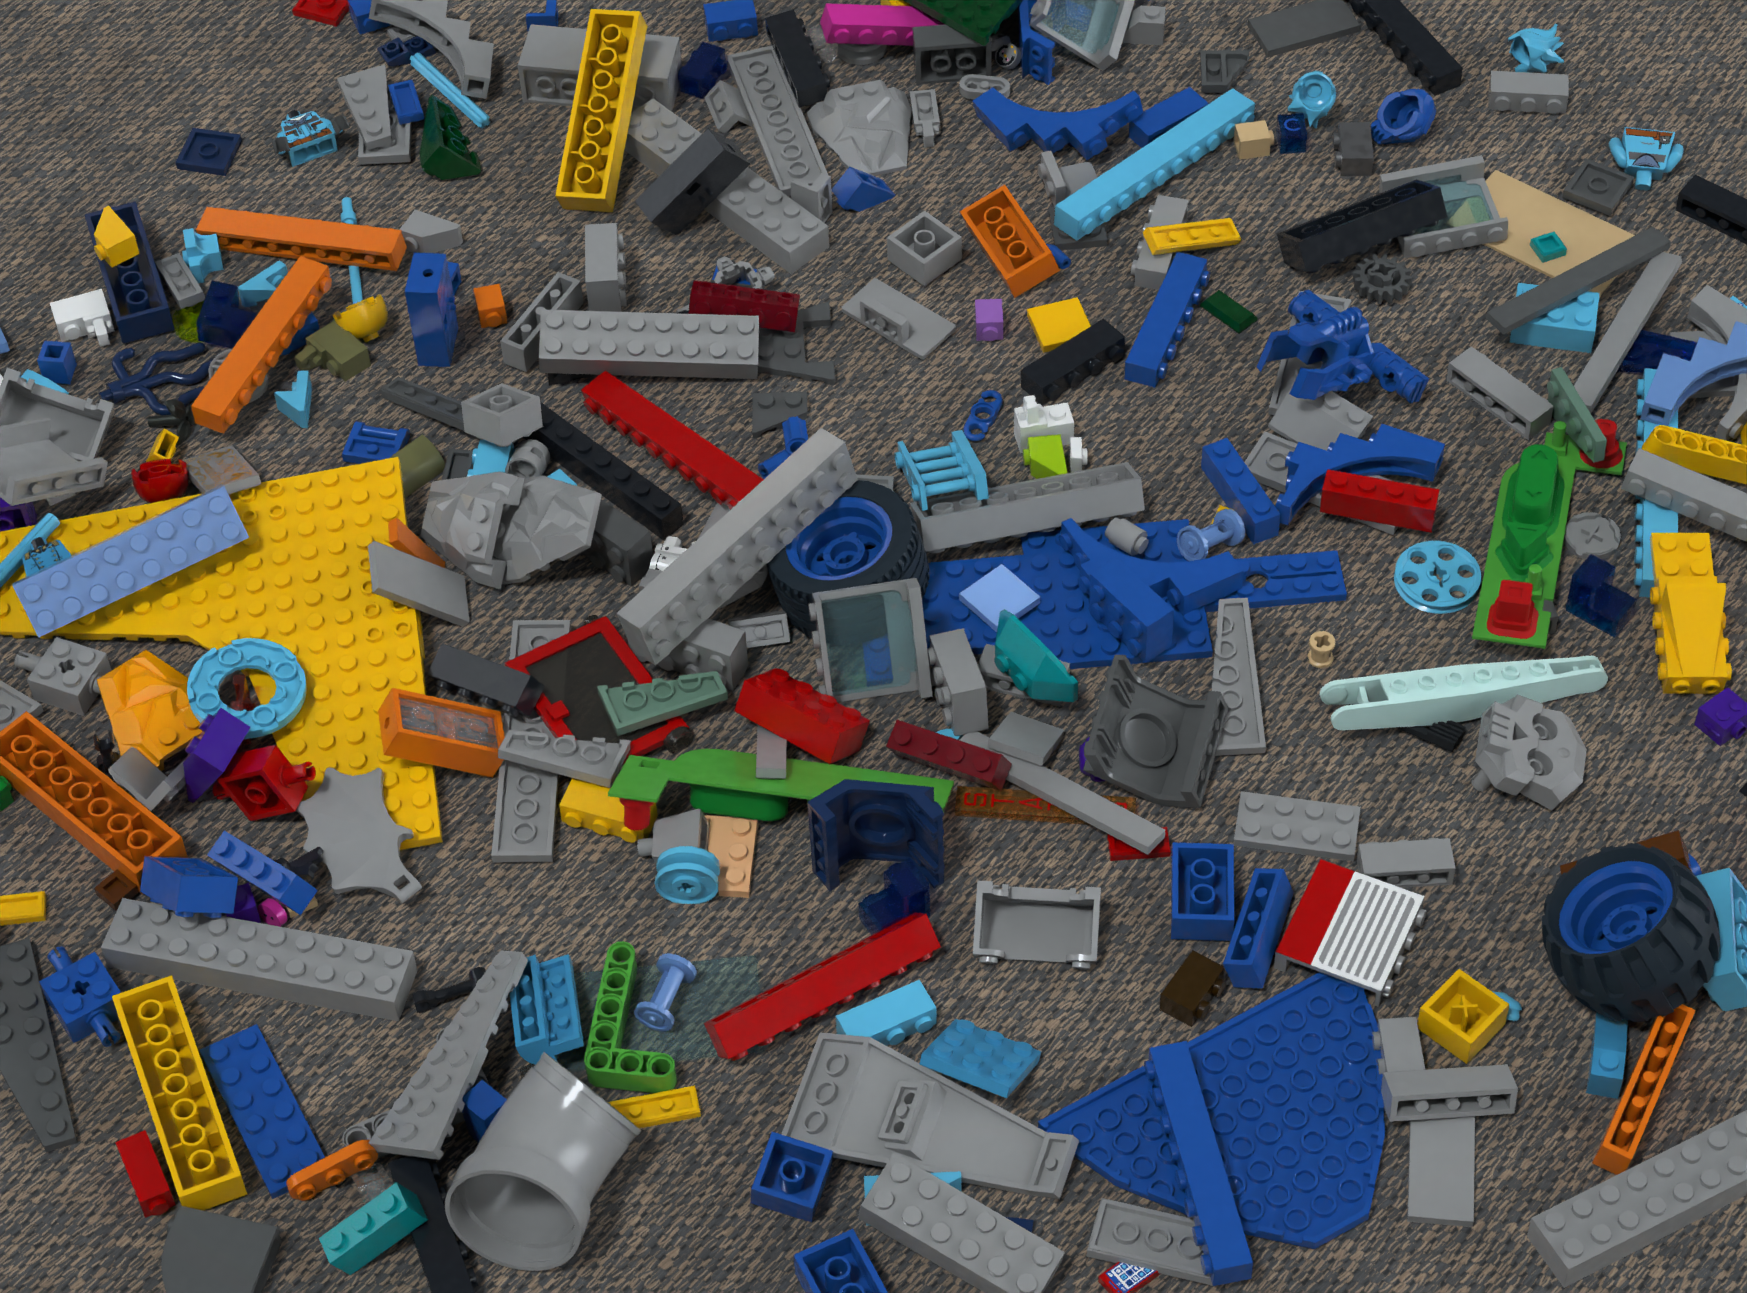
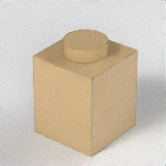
(1253, 139)

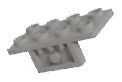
(898, 318)

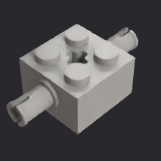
(65, 674)

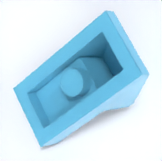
(262, 285)
(296, 403)

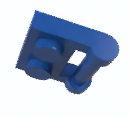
(373, 443)

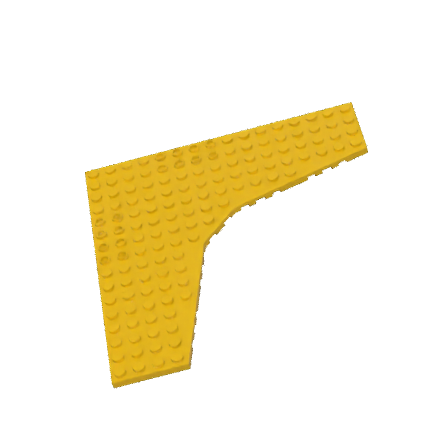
(298, 585)

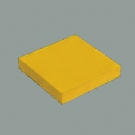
(1057, 322)

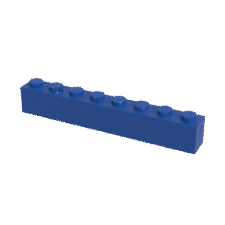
(1199, 1164)

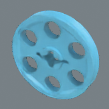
(1429, 584)

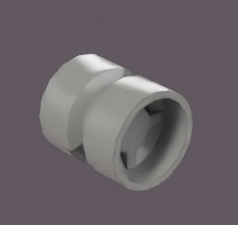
(528, 459)

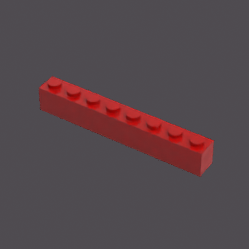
(821, 986)

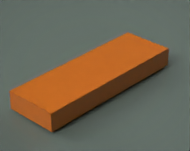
(406, 541)

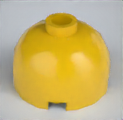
(364, 318)

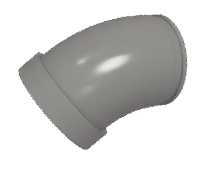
(537, 1171)

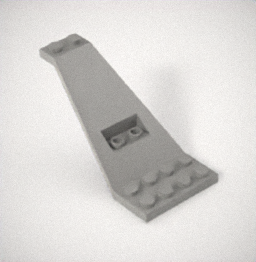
(861, 1098)

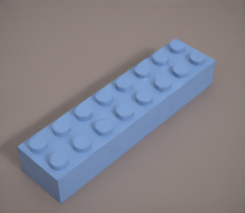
(130, 560)

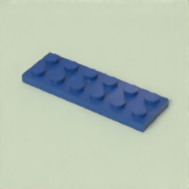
(262, 1107)

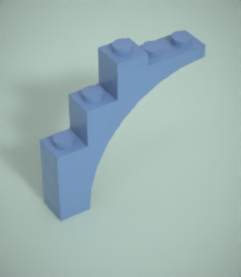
(1679, 378)

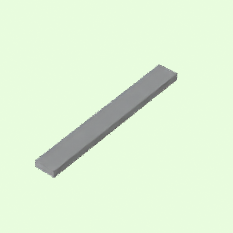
(1626, 328)
(1078, 800)

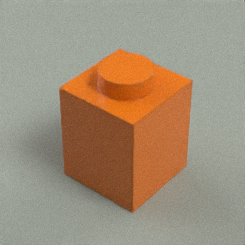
(490, 306)

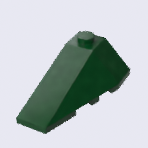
(443, 144)

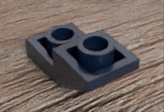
(399, 53)

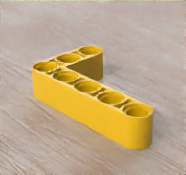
(1700, 452)

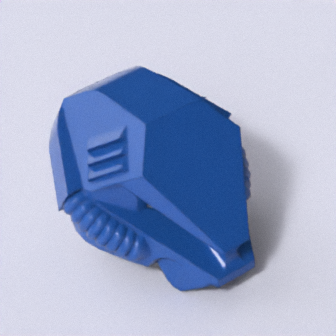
(1403, 117)

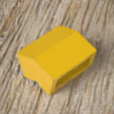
(165, 440)

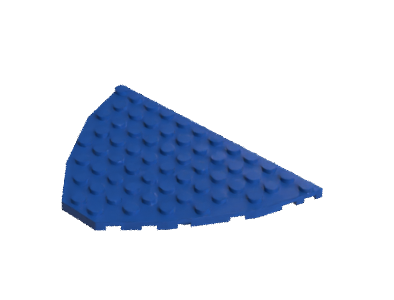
(1289, 1107)

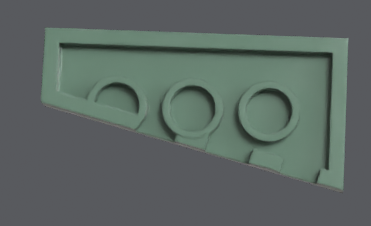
(1572, 411)
(649, 703)

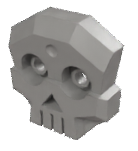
(1529, 752)

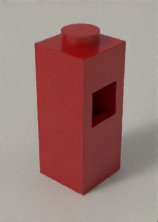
(145, 1174)

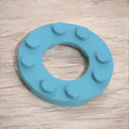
(252, 654)

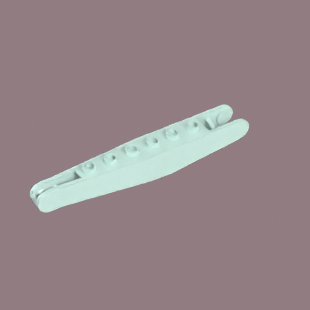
(1455, 691)

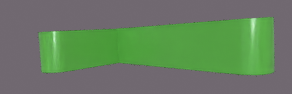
(613, 1026)

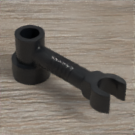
(106, 757)
(425, 1000)

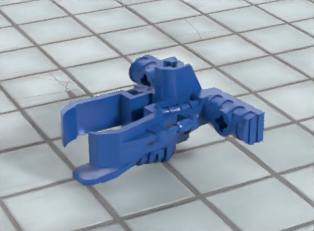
(1343, 347)

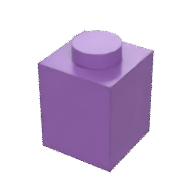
(989, 319)

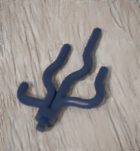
(141, 382)

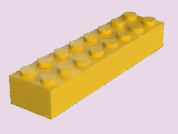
(601, 110)
(179, 1095)

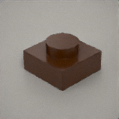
(115, 888)

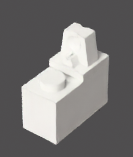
(83, 316)
(1035, 421)

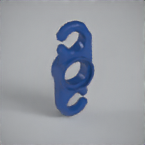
(974, 422)

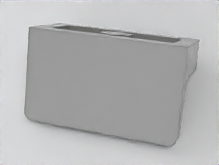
(726, 106)
(814, 198)
(763, 628)

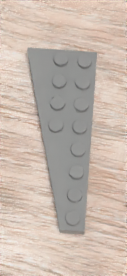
(436, 1091)

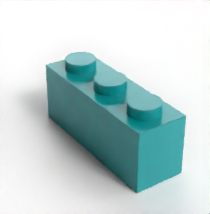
(373, 1228)

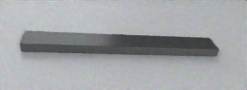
(1578, 280)

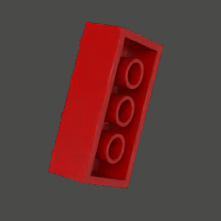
(802, 715)

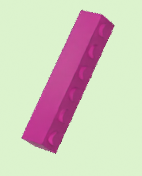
(872, 24)

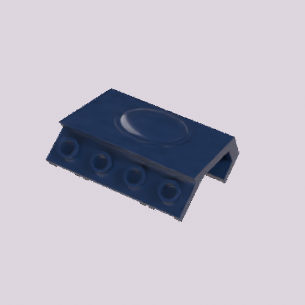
(876, 824)

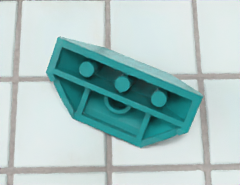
(1031, 662)

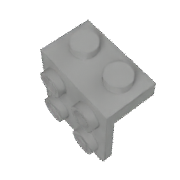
(1064, 180)
(145, 779)

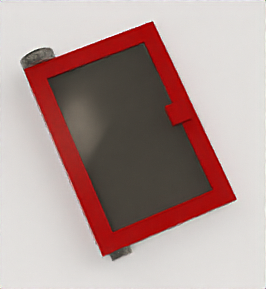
(570, 700)

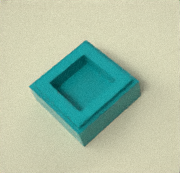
(1548, 247)

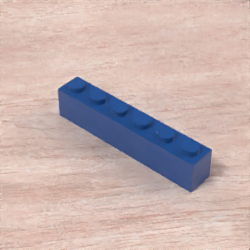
(1167, 319)

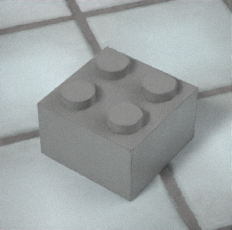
(924, 248)
(502, 415)

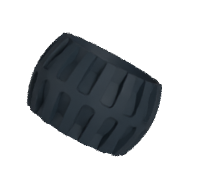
(1631, 932)

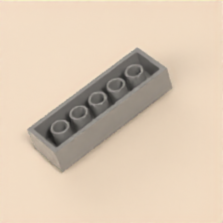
(958, 1231)

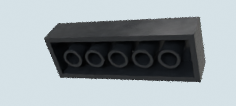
(1362, 226)

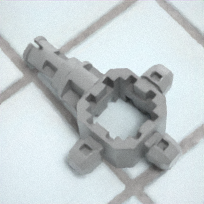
(731, 272)

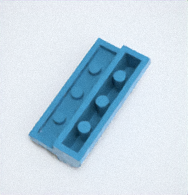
(546, 1009)

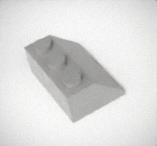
(1319, 420)

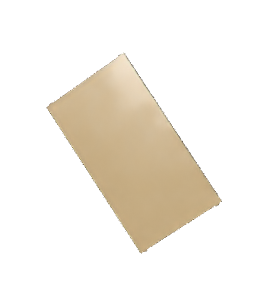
(1537, 213)

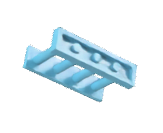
(961, 457)

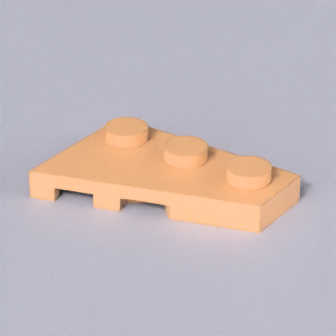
(734, 845)

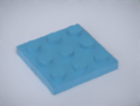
(980, 1057)

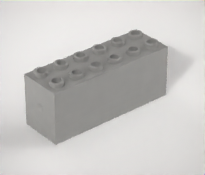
(553, 60)

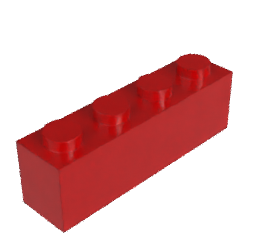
(1379, 500)

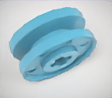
(687, 875)

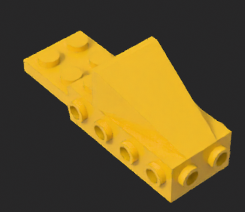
(1688, 615)

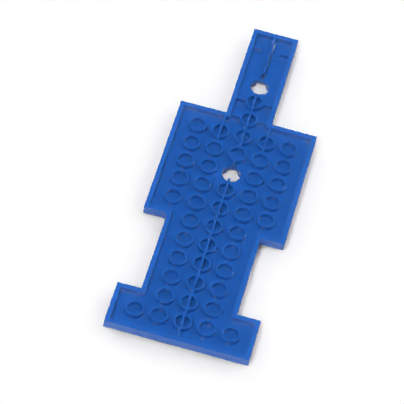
(1064, 617)

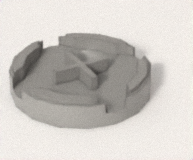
(1592, 535)

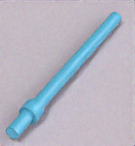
(349, 216)

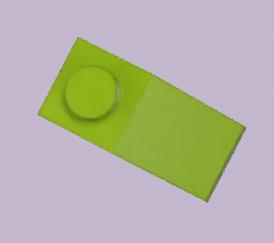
(1045, 456)

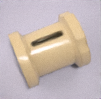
(1321, 649)

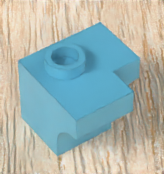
(201, 254)

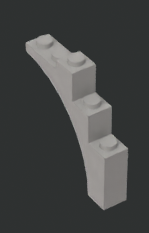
(450, 36)
(1717, 317)

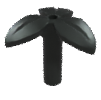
(179, 416)

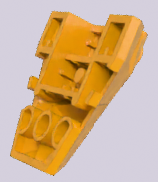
(149, 708)

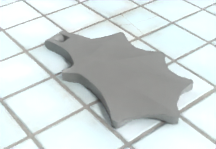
(357, 835)

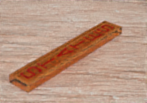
(1019, 805)

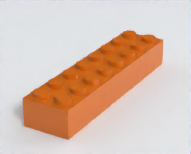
(83, 799)

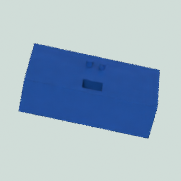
(431, 309)

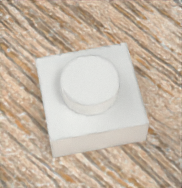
(1078, 455)

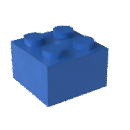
(791, 1177)

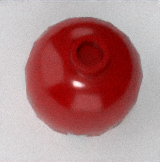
(160, 480)

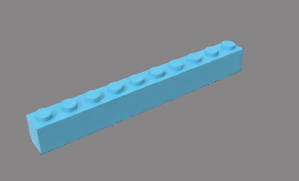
(1153, 165)
(1652, 516)

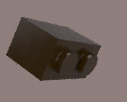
(1192, 989)

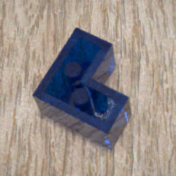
(220, 319)
(1596, 600)
(903, 894)

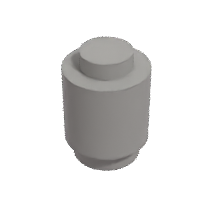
(1127, 536)

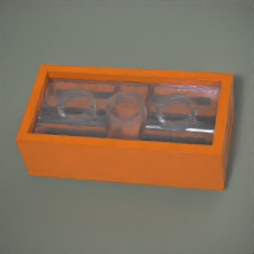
(441, 732)

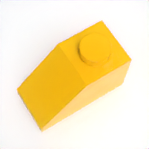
(114, 239)

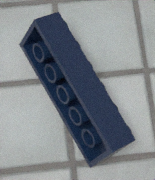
(134, 284)

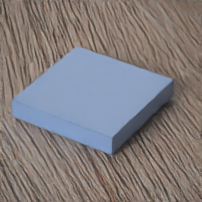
(997, 592)

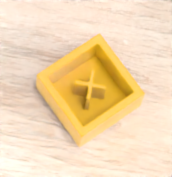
(1462, 1016)

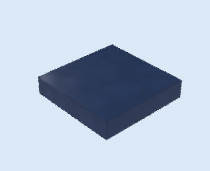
(208, 151)

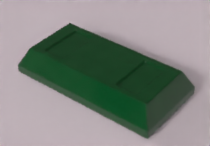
(1229, 311)

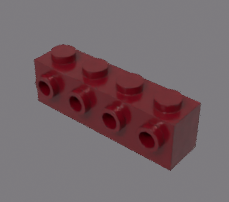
(774, 308)

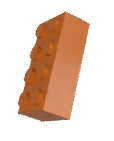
(1009, 241)

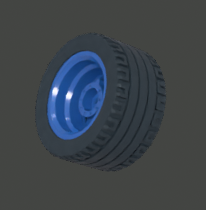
(853, 543)

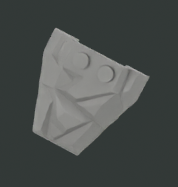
(865, 126)
(465, 521)
(547, 525)

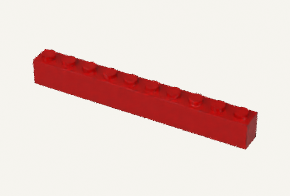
(669, 440)

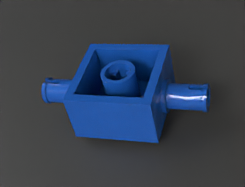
(82, 996)

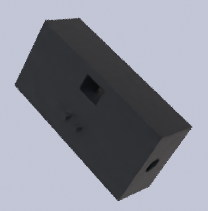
(692, 181)

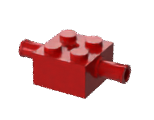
(264, 782)

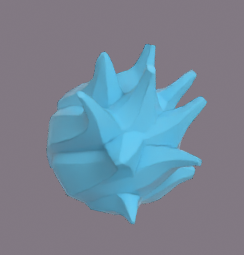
(1535, 49)
(1313, 96)

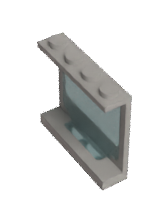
(1085, 26)
(1468, 205)
(871, 640)

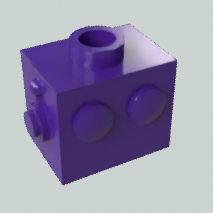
(1723, 717)

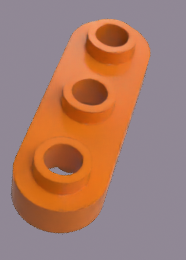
(331, 1170)

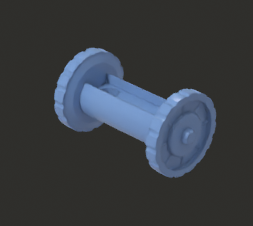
(1196, 542)
(674, 972)

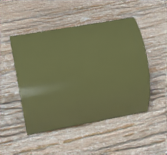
(419, 464)

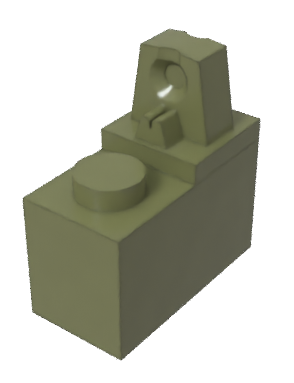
(335, 350)

